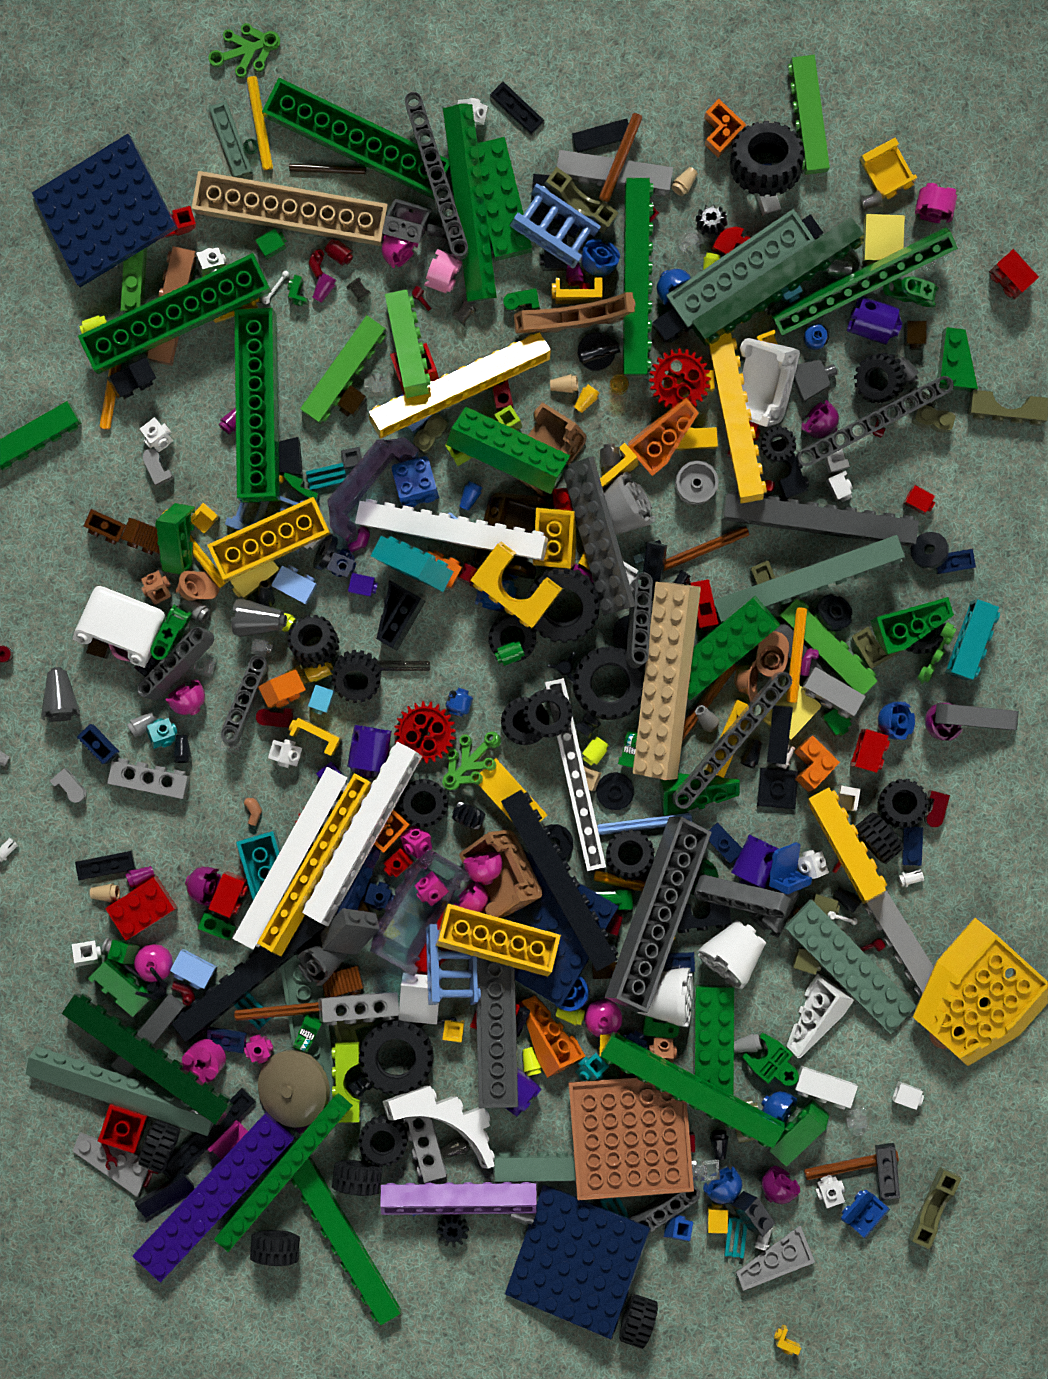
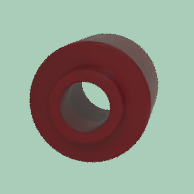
(339, 252)

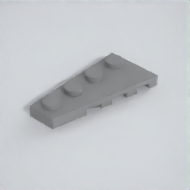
(127, 1172)
(779, 1259)

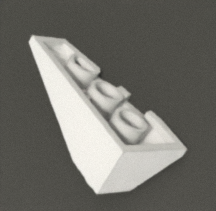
(823, 1008)

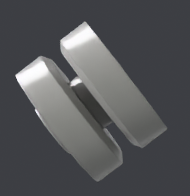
(696, 494)

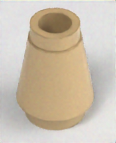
(683, 183)
(565, 384)
(105, 893)

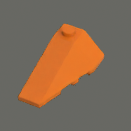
(662, 437)
(551, 1044)

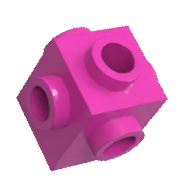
(416, 841)
(431, 889)
(262, 1042)

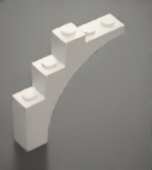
(449, 1111)

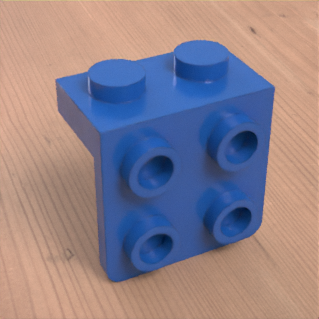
(415, 482)
(784, 870)
(864, 1212)

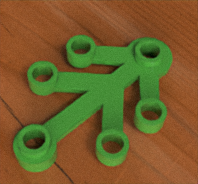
(247, 48)
(948, 634)
(469, 762)

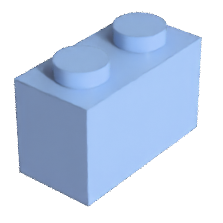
(294, 584)
(193, 969)

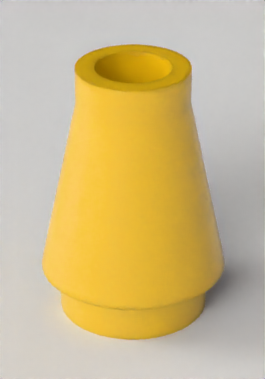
(586, 398)

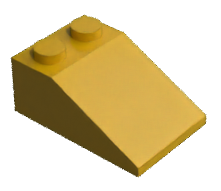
(561, 535)

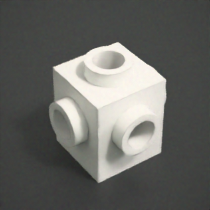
(478, 108)
(210, 261)
(156, 434)
(285, 753)
(813, 864)
(831, 1197)

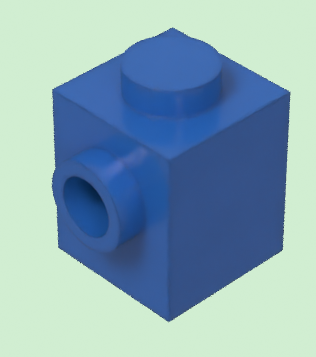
(678, 1228)

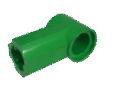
(620, 897)

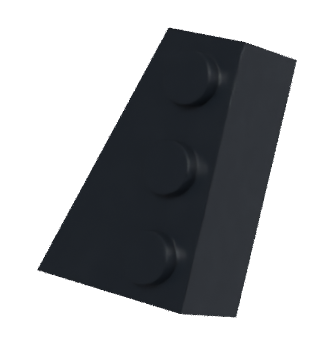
(398, 615)

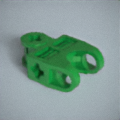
(913, 290)
(176, 627)
(774, 1062)

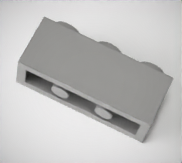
(832, 693)

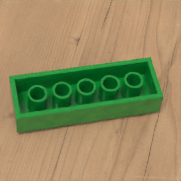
(501, 200)
(507, 450)
(729, 643)
(714, 1035)

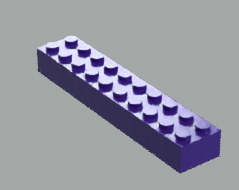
(213, 1197)

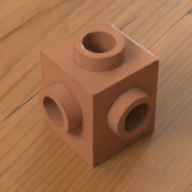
(156, 587)
(664, 1048)

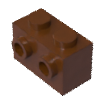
(104, 525)

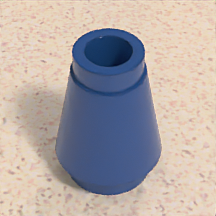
(470, 495)

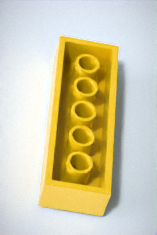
(269, 539)
(846, 845)
(498, 940)

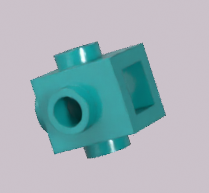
(161, 733)
(591, 1068)

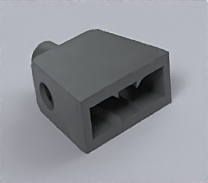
(812, 378)

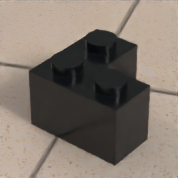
(131, 378)

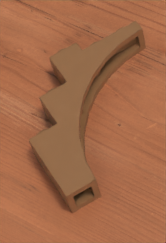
(578, 316)

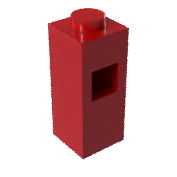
(706, 610)

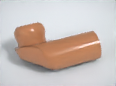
(255, 810)

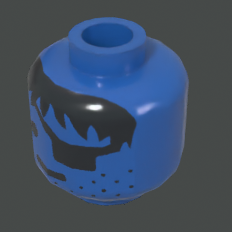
(822, 336)
(459, 702)

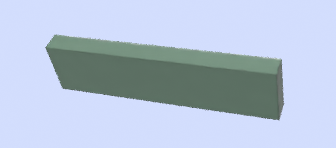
(230, 139)

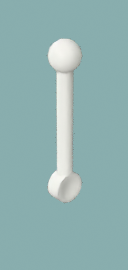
(266, 300)
(832, 915)

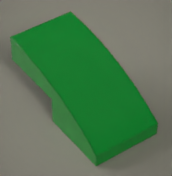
(297, 483)

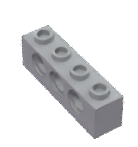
(118, 777)
(328, 1007)
(426, 1171)

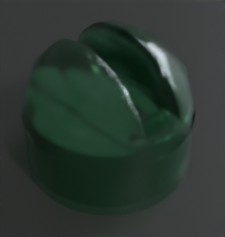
(246, 147)

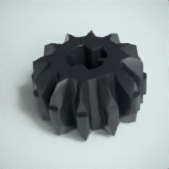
(711, 220)
(468, 815)
(453, 1223)

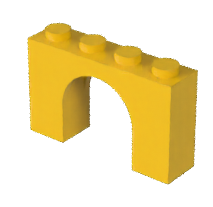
(696, 437)
(489, 579)

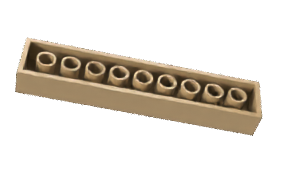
(289, 208)
(666, 680)

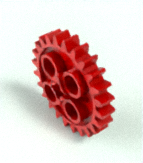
(688, 364)
(441, 740)

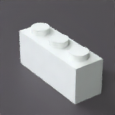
(825, 1087)

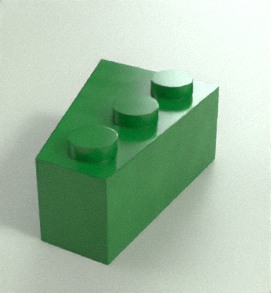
(956, 360)
(174, 538)
(120, 986)
(800, 1132)

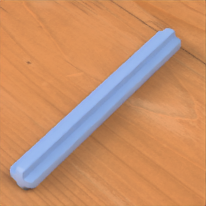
(639, 824)

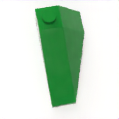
(905, 627)
(716, 791)

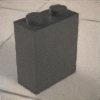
(349, 931)

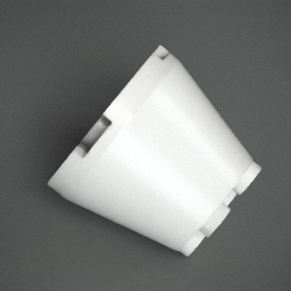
(733, 953)
(673, 997)

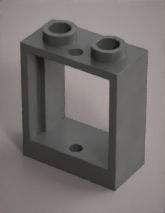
(415, 221)

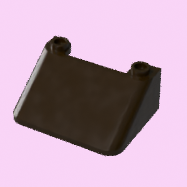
(513, 512)

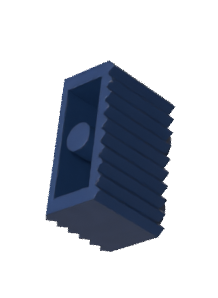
(98, 744)

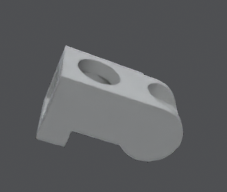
(153, 463)
(70, 784)

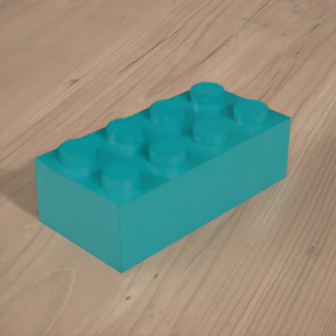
(412, 562)
(972, 640)
(258, 857)

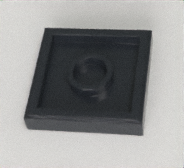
(777, 788)

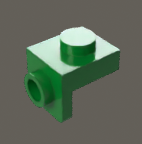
(295, 286)

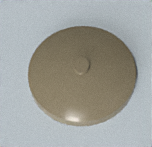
(293, 1088)

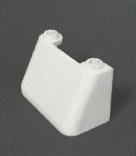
(768, 379)
(121, 623)

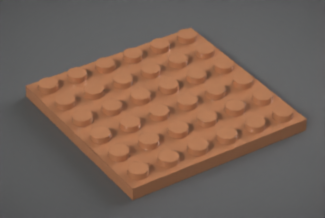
(629, 1139)

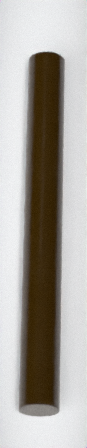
(327, 168)

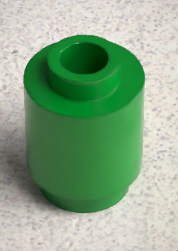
(509, 653)

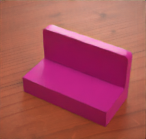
(228, 1139)

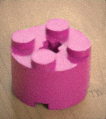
(936, 203)
(204, 1059)

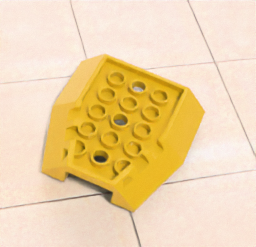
(962, 977)

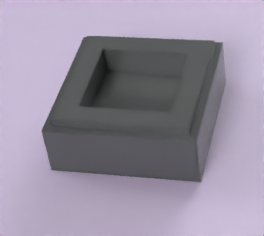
(351, 457)

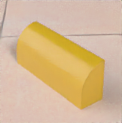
(501, 784)

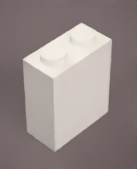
(414, 1000)

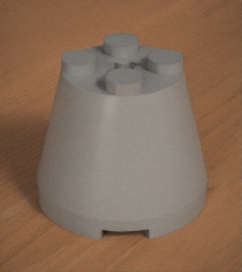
(628, 504)

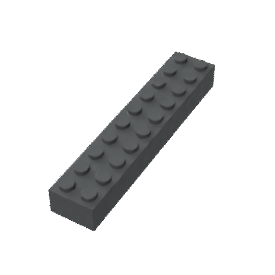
(820, 520)
(658, 914)

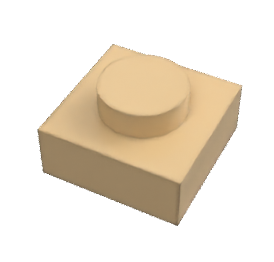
(592, 777)

